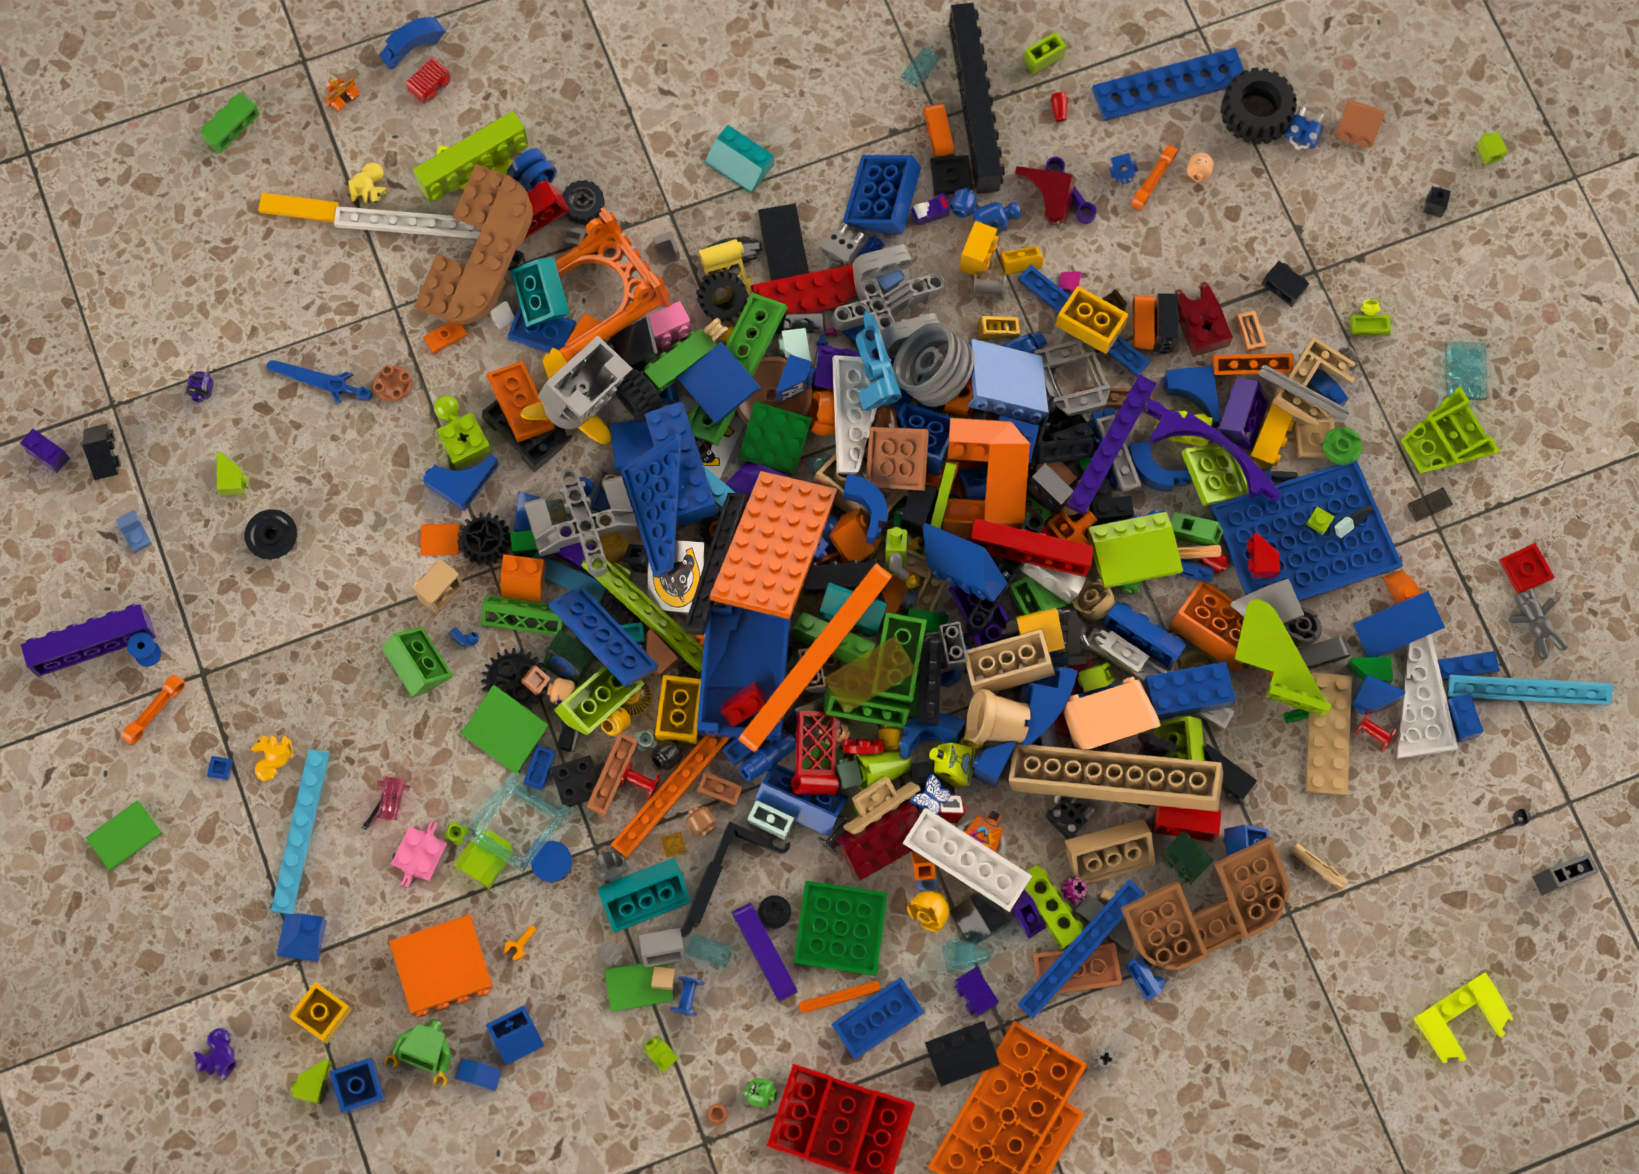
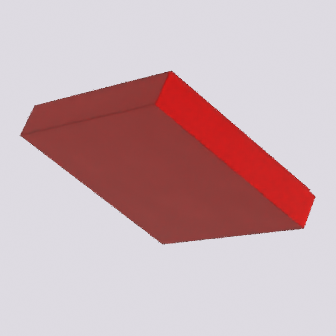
(1527, 568)

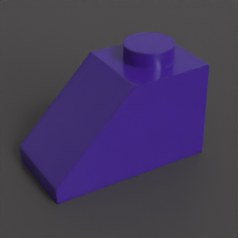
(1027, 915)

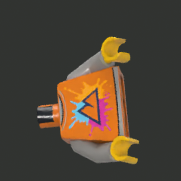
(986, 832)

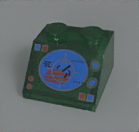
(568, 658)

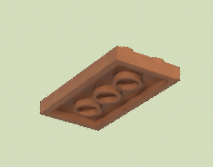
(1096, 972)

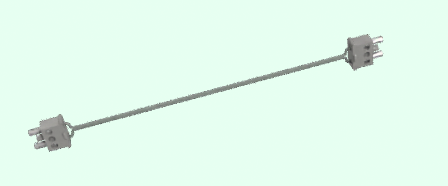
(837, 247)

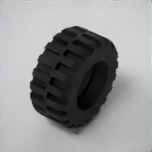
(1262, 84)

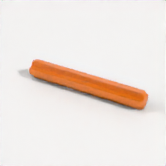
(839, 996)

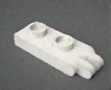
(1122, 650)

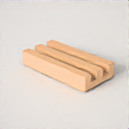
(1254, 346)

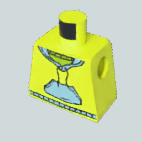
(953, 763)

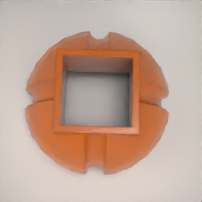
(822, 413)

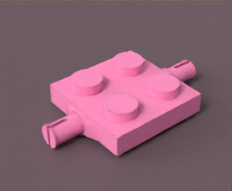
(419, 854)

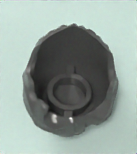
(609, 866)

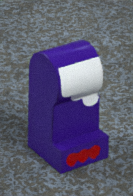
(931, 210)

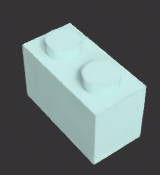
(770, 820)

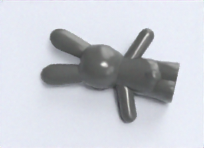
(1539, 624)

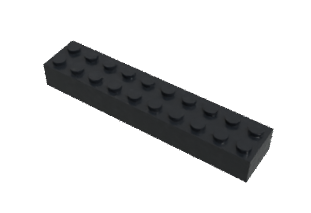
(975, 98)

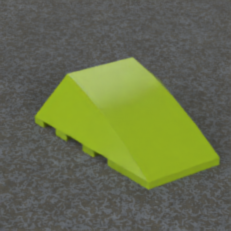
(1448, 436)

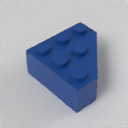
(916, 417)

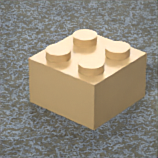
(438, 586)

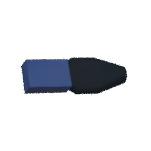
(1280, 474)

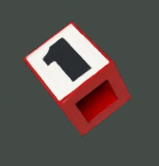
(953, 809)

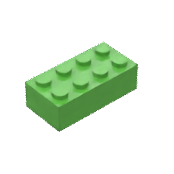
(910, 635)

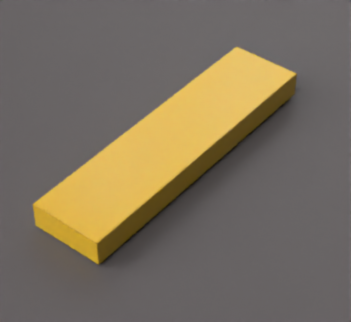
(297, 207)

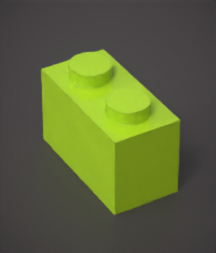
(1044, 53)

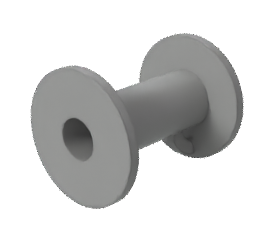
(989, 286)

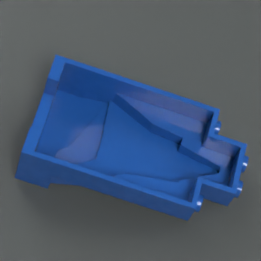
(737, 651)

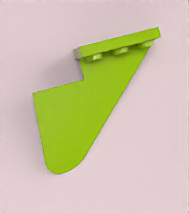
(1269, 646)

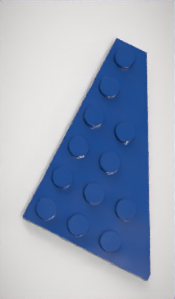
(653, 493)

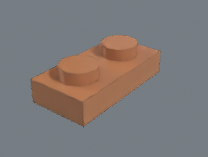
(720, 789)

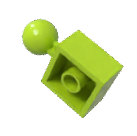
(460, 429)

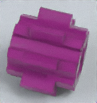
(1074, 889)

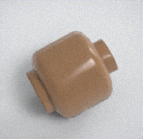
(701, 821)

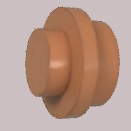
(717, 1114)

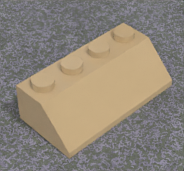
(1009, 662)
(1111, 852)

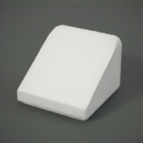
(502, 315)

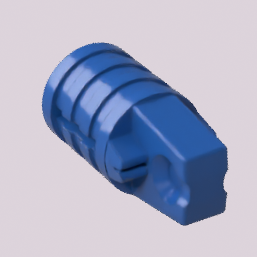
(1196, 571)

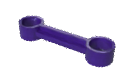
(1076, 199)

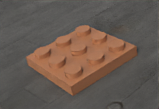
(897, 458)

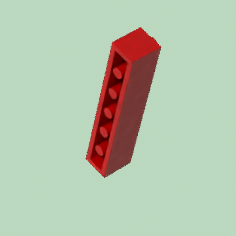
(1032, 547)

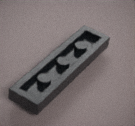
(812, 321)

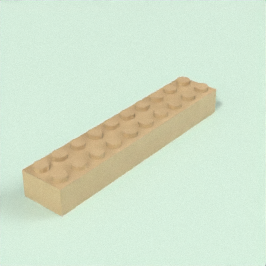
(1116, 777)

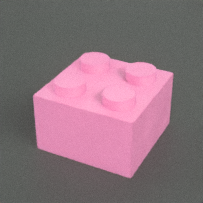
(670, 326)

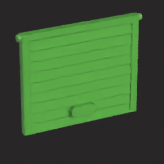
(505, 729)

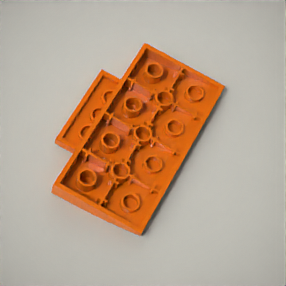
(1016, 1111)

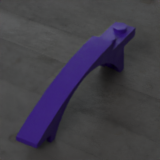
(1173, 425)

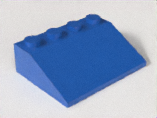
(882, 193)
(962, 563)

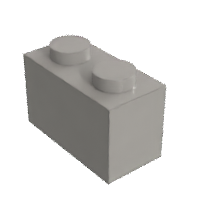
(662, 947)

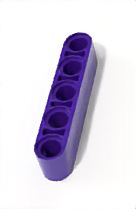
(764, 952)

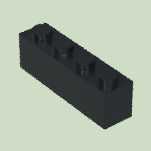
(844, 575)

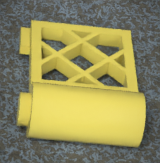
(724, 256)

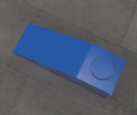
(1327, 387)

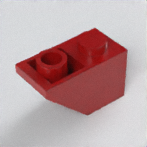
(1263, 558)

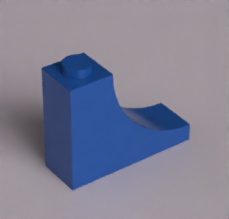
(1197, 386)
(462, 485)

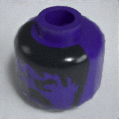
(199, 386)

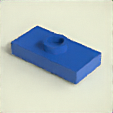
(539, 767)

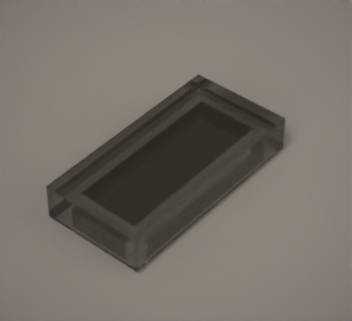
(1429, 504)

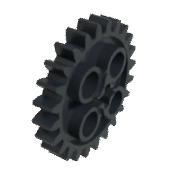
(519, 663)

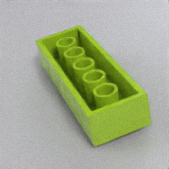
(485, 148)

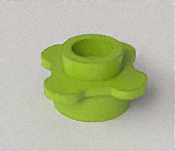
(455, 827)

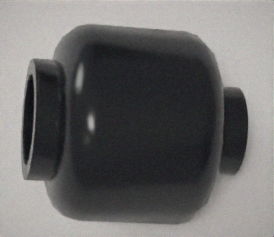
(667, 754)

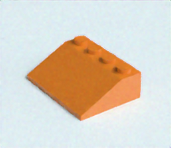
(1210, 623)

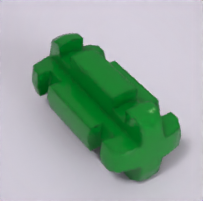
(1296, 715)

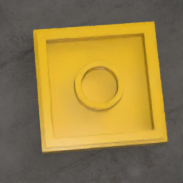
(1048, 622)

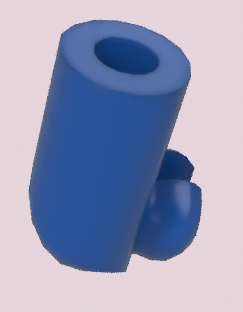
(464, 640)

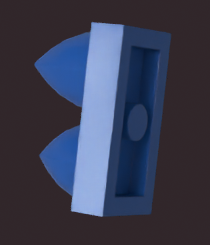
(1147, 983)

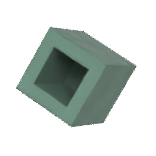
(848, 773)

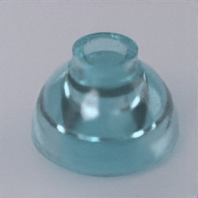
(818, 462)

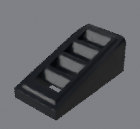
(617, 602)

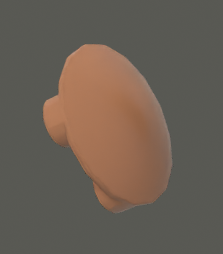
(392, 383)

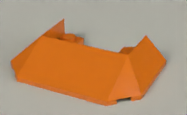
(1006, 474)

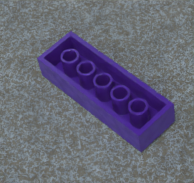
(85, 640)

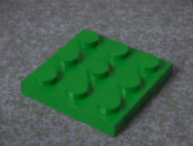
(775, 437)

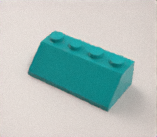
(644, 895)

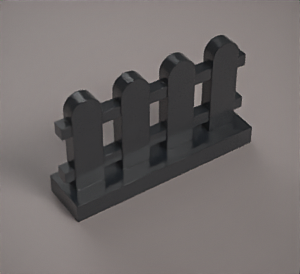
(1073, 655)
(929, 682)

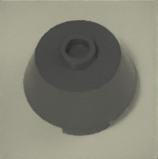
(1305, 629)

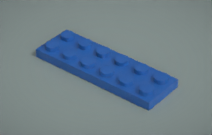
(603, 636)

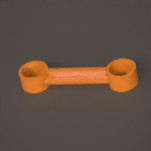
(1144, 193)
(136, 729)

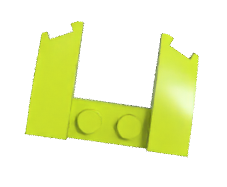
(1434, 1019)

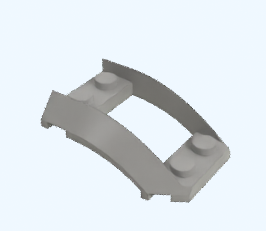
(1070, 353)

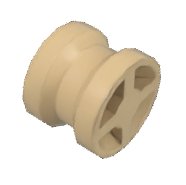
(716, 330)

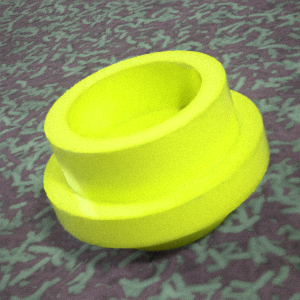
(1370, 307)

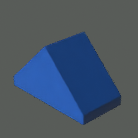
(478, 1074)

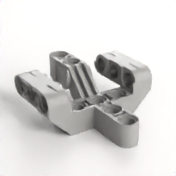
(878, 263)
(549, 537)

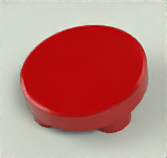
(863, 746)

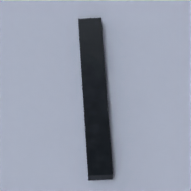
(727, 525)

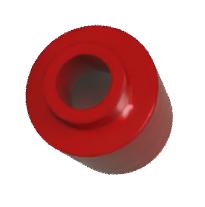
(1217, 563)

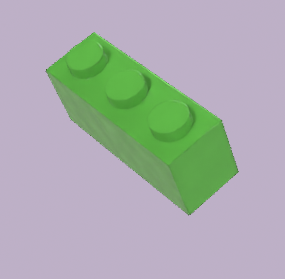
(229, 122)

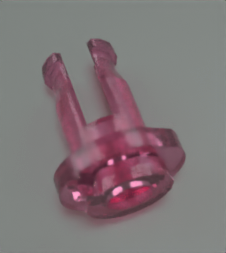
(391, 796)

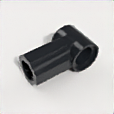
(568, 738)

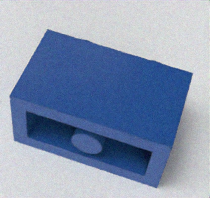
(1464, 718)

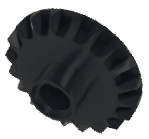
(264, 524)

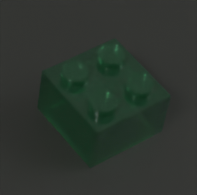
(1186, 858)

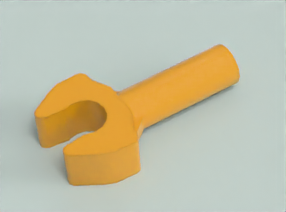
(520, 943)

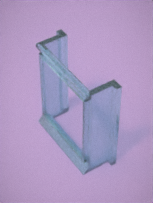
(492, 808)

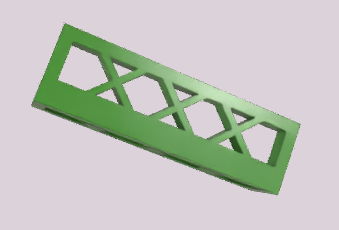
(519, 608)

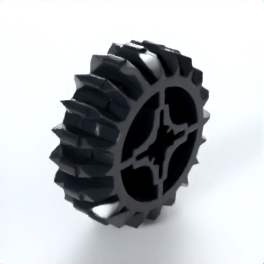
(469, 534)

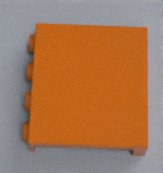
(441, 966)

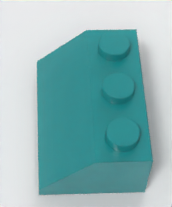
(740, 159)
(540, 291)
(870, 621)

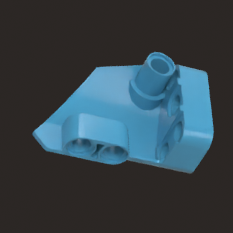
(885, 389)

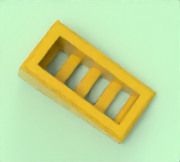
(988, 322)

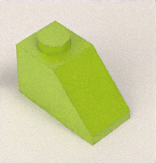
(229, 477)
(1096, 677)
(312, 1083)

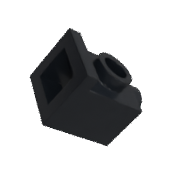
(637, 562)

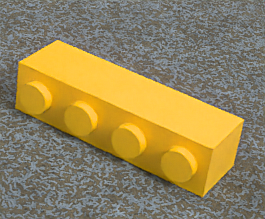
(1272, 437)

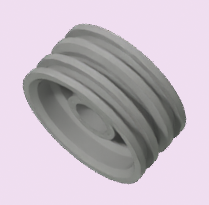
(933, 364)

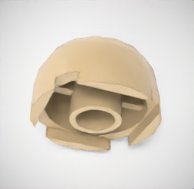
(1094, 600)

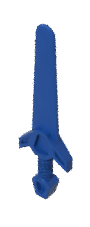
(327, 382)

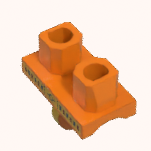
(335, 98)

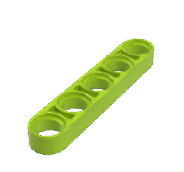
(943, 495)

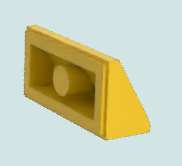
(1020, 259)

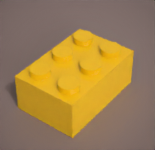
(1091, 319)
(678, 710)

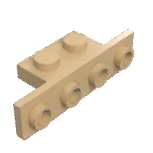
(877, 801)

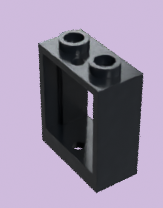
(1165, 322)

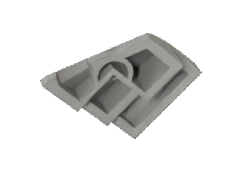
(1279, 596)

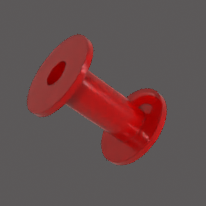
(1375, 731)
(640, 780)

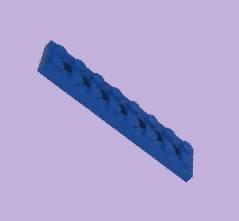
(1165, 95)

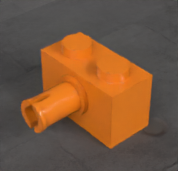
(1071, 530)

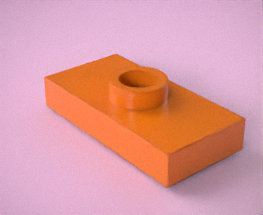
(444, 336)

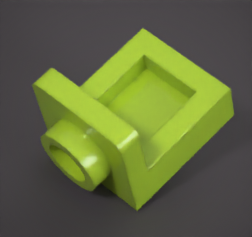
(659, 1053)

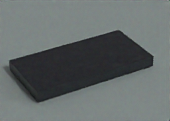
(783, 241)

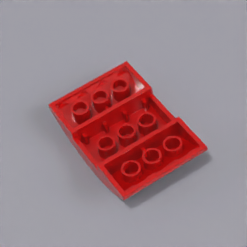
(839, 1124)

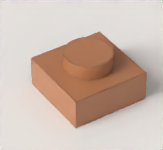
(535, 680)

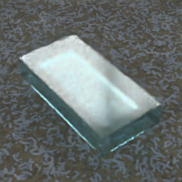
(920, 67)
(709, 950)

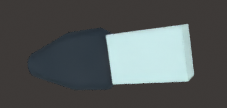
(1348, 523)

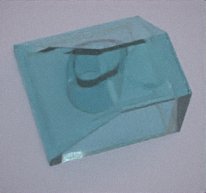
(963, 954)

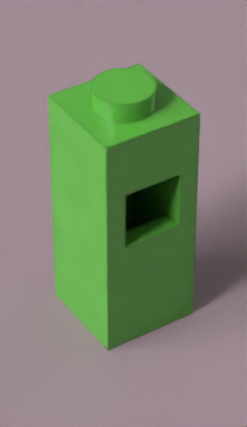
(1196, 529)

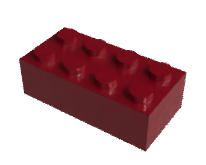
(879, 841)

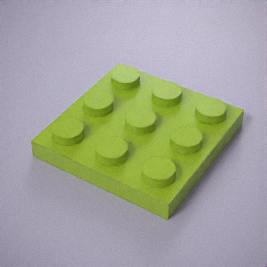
(1214, 474)

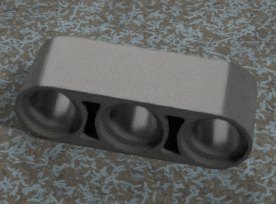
(1324, 652)

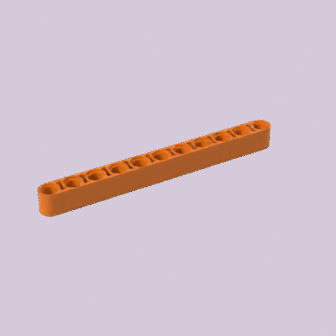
(815, 658)

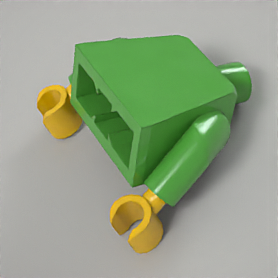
(423, 1048)

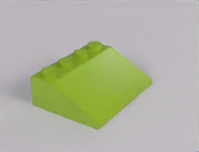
(1135, 550)

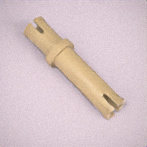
(1324, 870)

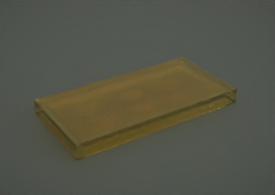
(870, 674)

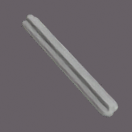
(1304, 392)

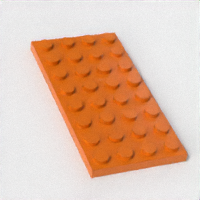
(774, 545)

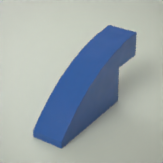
(1047, 702)

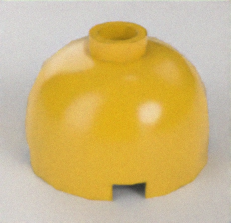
(930, 909)

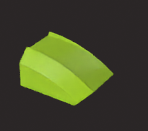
(481, 863)

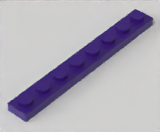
(1111, 445)

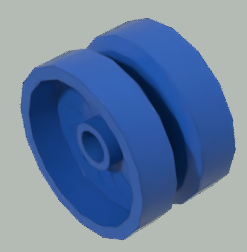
(531, 169)

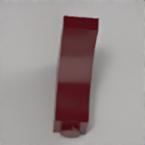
(1055, 188)

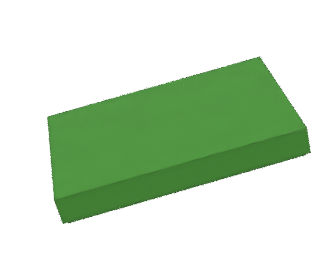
(124, 835)
(631, 987)

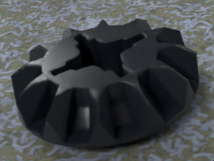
(780, 904)

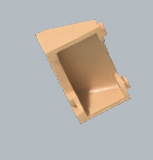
(1109, 715)

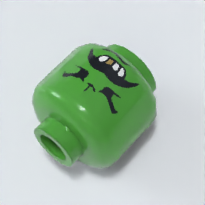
(760, 1092)

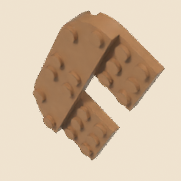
(504, 215)
(1176, 938)

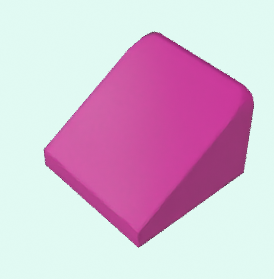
(1069, 281)

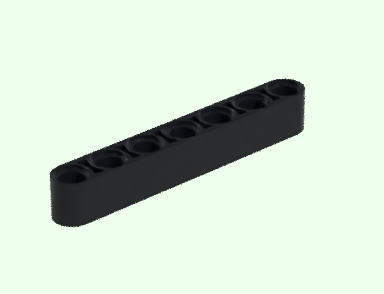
(1010, 566)

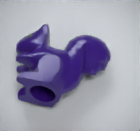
(221, 1056)

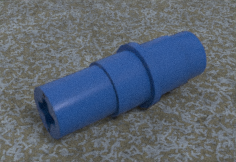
(766, 758)

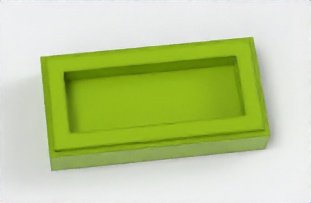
(1370, 325)

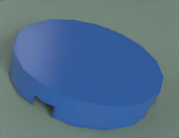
(552, 862)

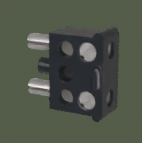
(1065, 824)

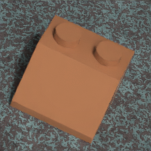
(1359, 123)

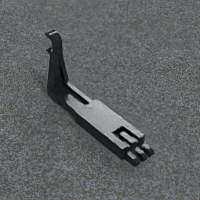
(714, 869)

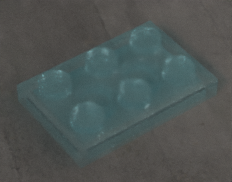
(1466, 368)

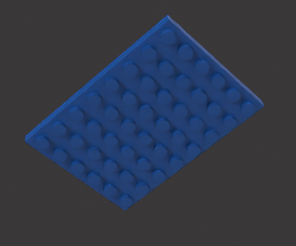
(1306, 557)

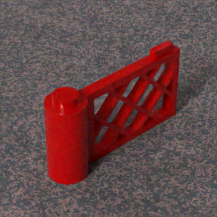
(816, 781)

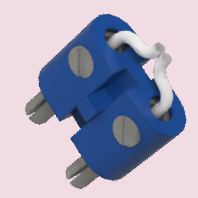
(1304, 131)

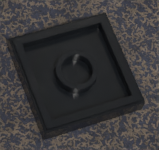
(950, 174)

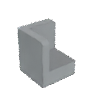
(666, 248)

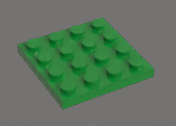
(840, 928)

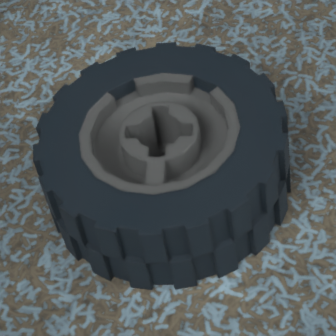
(593, 202)

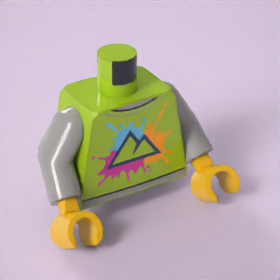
(896, 555)

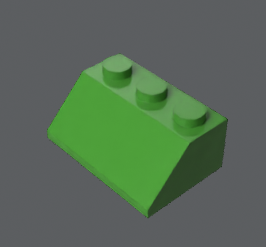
(416, 660)

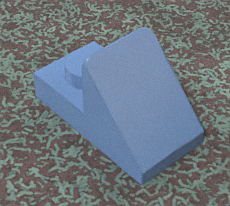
(133, 531)

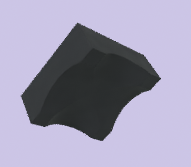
(575, 780)

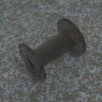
(831, 843)

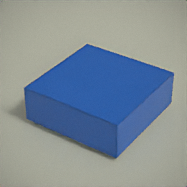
(220, 768)

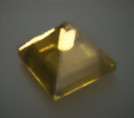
(673, 844)

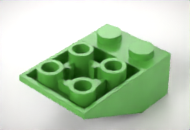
(1033, 597)

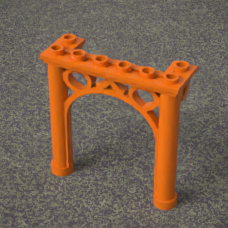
(647, 296)

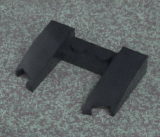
(532, 451)

